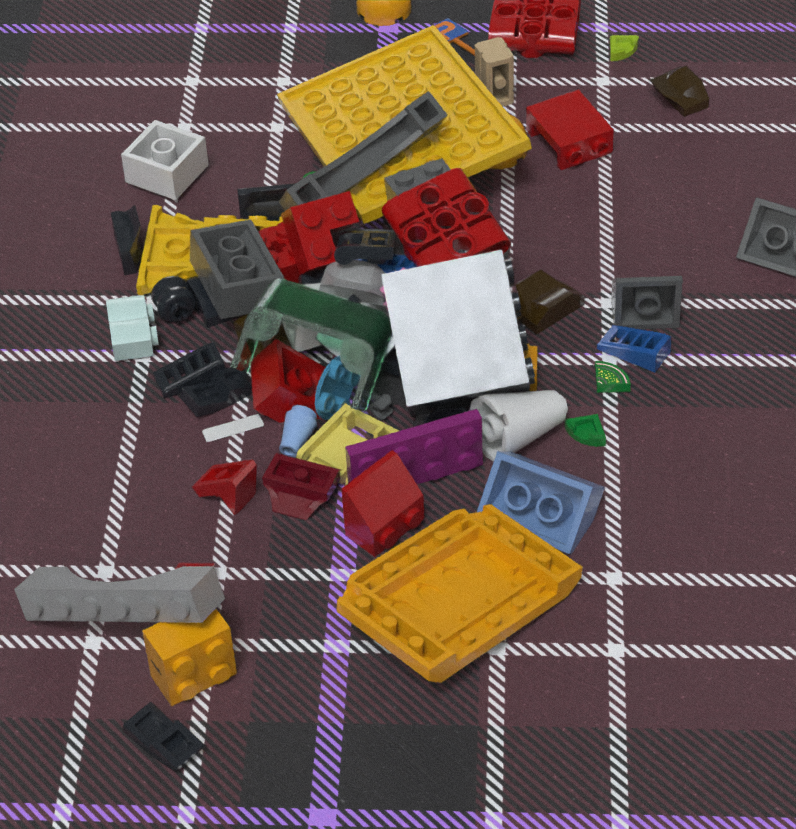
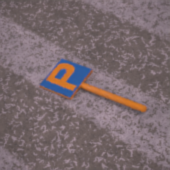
(453, 32)

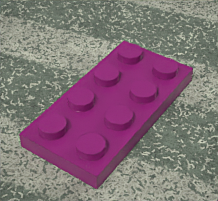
(426, 449)

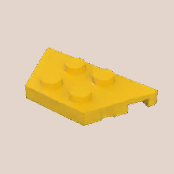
(166, 249)

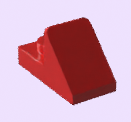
(231, 481)

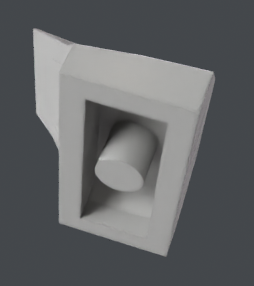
(354, 278)

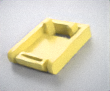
(329, 442)

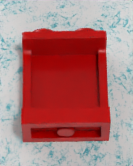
(571, 128)

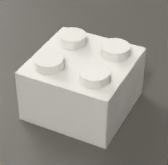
(165, 159)

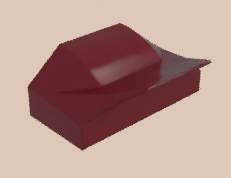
(298, 485)

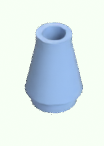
(298, 427)

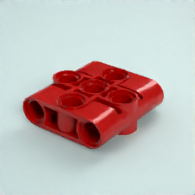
(536, 25)
(453, 201)

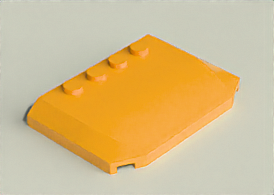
(457, 590)

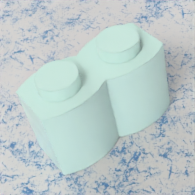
(130, 327)

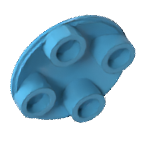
(334, 388)

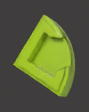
(622, 46)

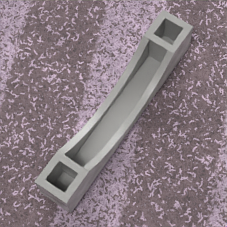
(174, 596)

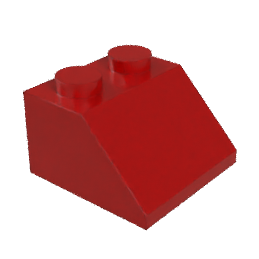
(283, 380)
(381, 505)

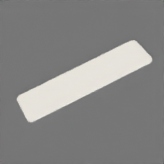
(233, 427)

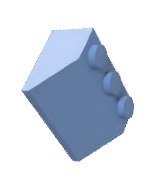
(542, 499)

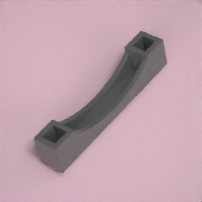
(370, 155)

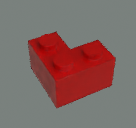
(311, 227)

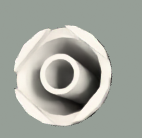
(517, 418)

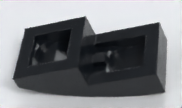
(224, 390)
(161, 738)

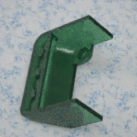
(359, 326)

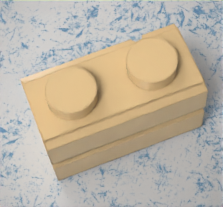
(496, 69)

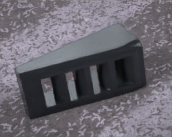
(202, 360)

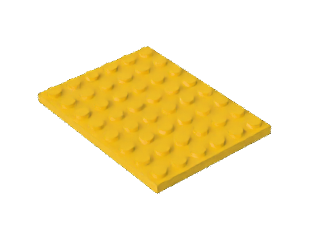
(364, 94)

